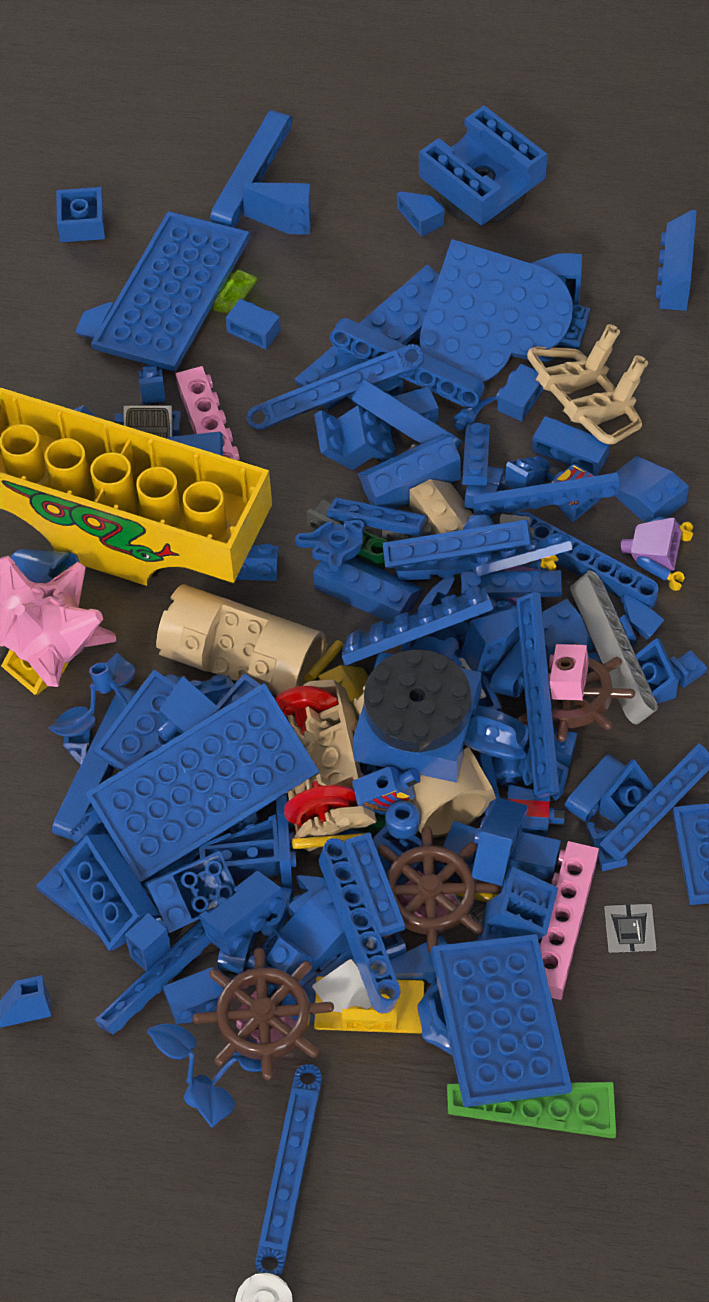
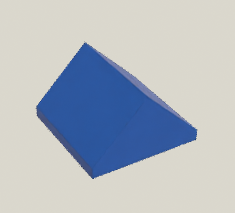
(658, 671)
(625, 793)

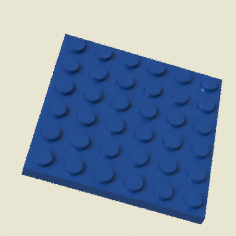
(407, 628)

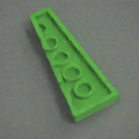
(585, 1110)

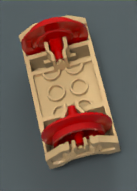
(326, 730)

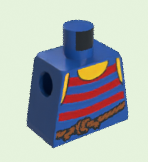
(573, 509)
(384, 788)

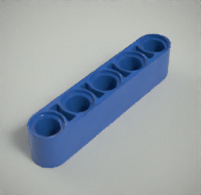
(399, 414)

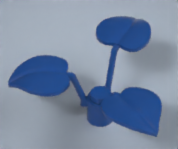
(105, 679)
(211, 1101)

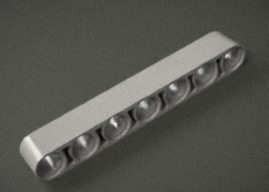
(613, 642)

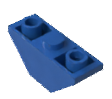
(151, 384)
(526, 472)

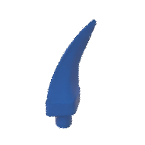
(468, 415)

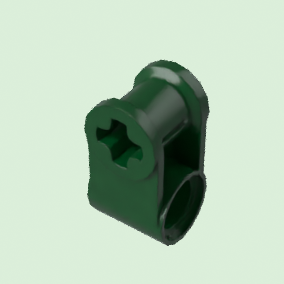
(371, 546)

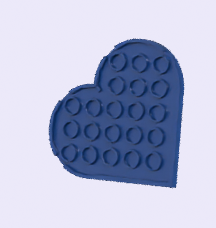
(492, 310)

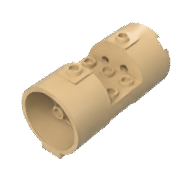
(237, 640)
(447, 801)

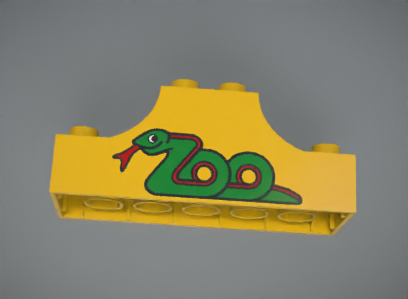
(125, 494)

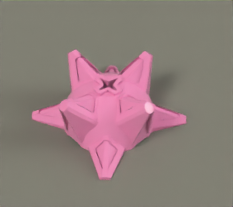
(45, 619)

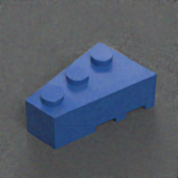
(497, 840)
(248, 850)
(242, 913)

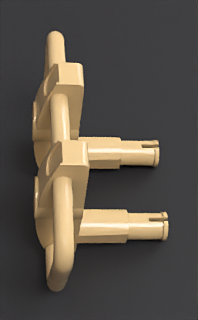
(587, 371)

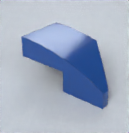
(92, 320)
(439, 591)
(641, 616)
(78, 745)
(604, 859)

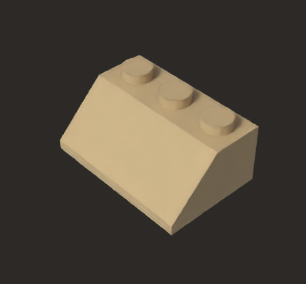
(441, 505)

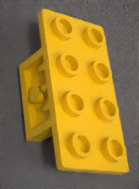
(402, 1019)

